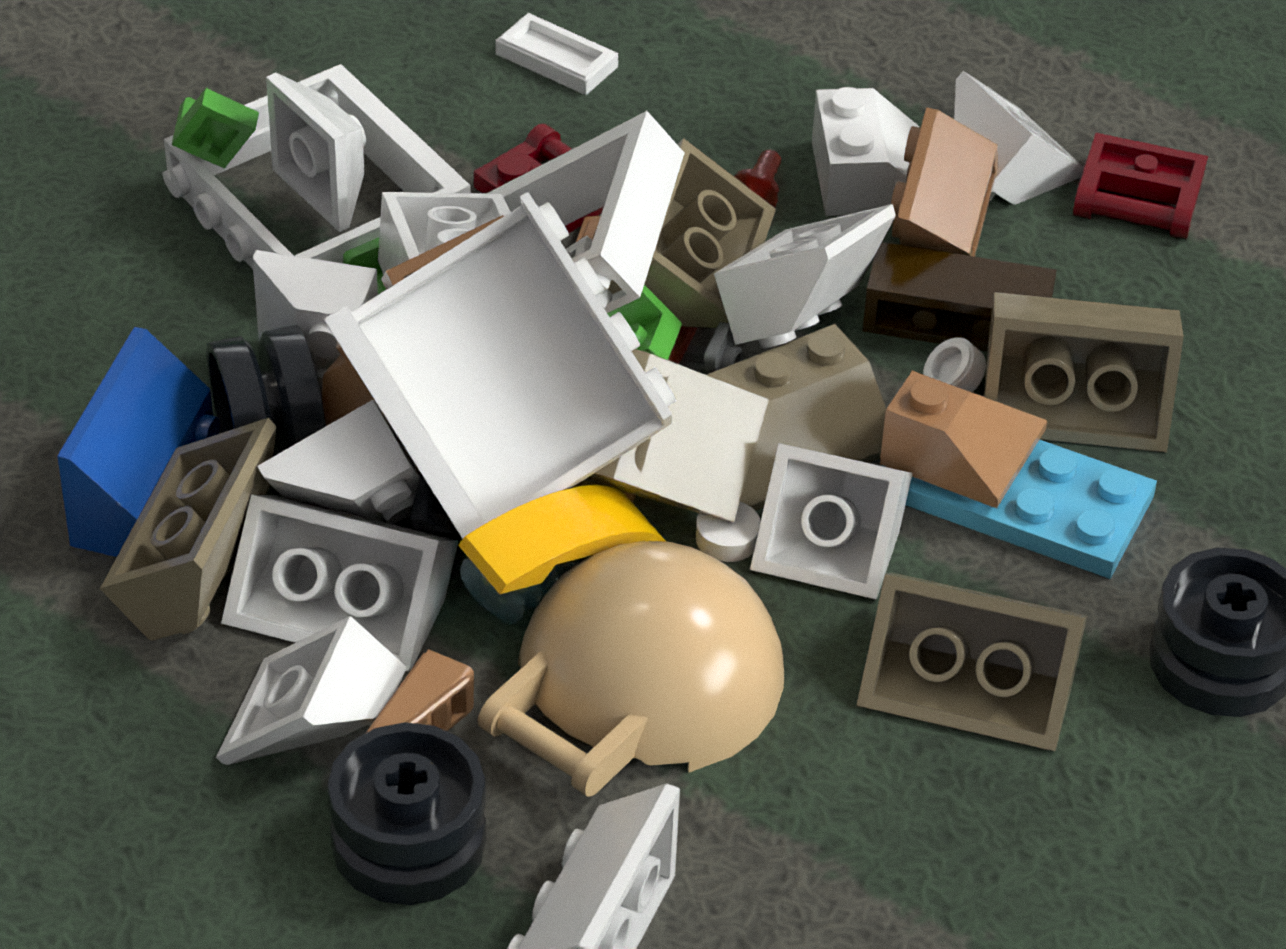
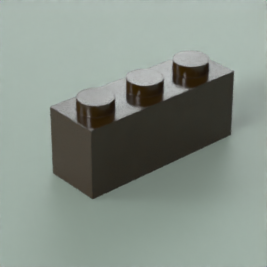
(943, 293)

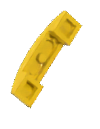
(551, 530)

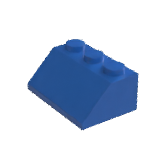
(126, 440)

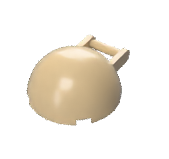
(645, 661)

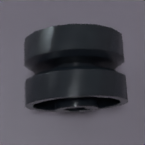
(278, 388)
(1222, 632)
(407, 813)

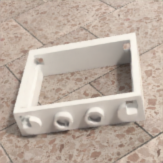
(388, 145)
(630, 175)

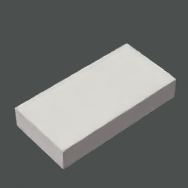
(557, 53)

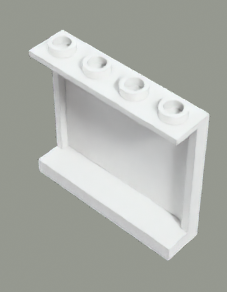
(504, 368)

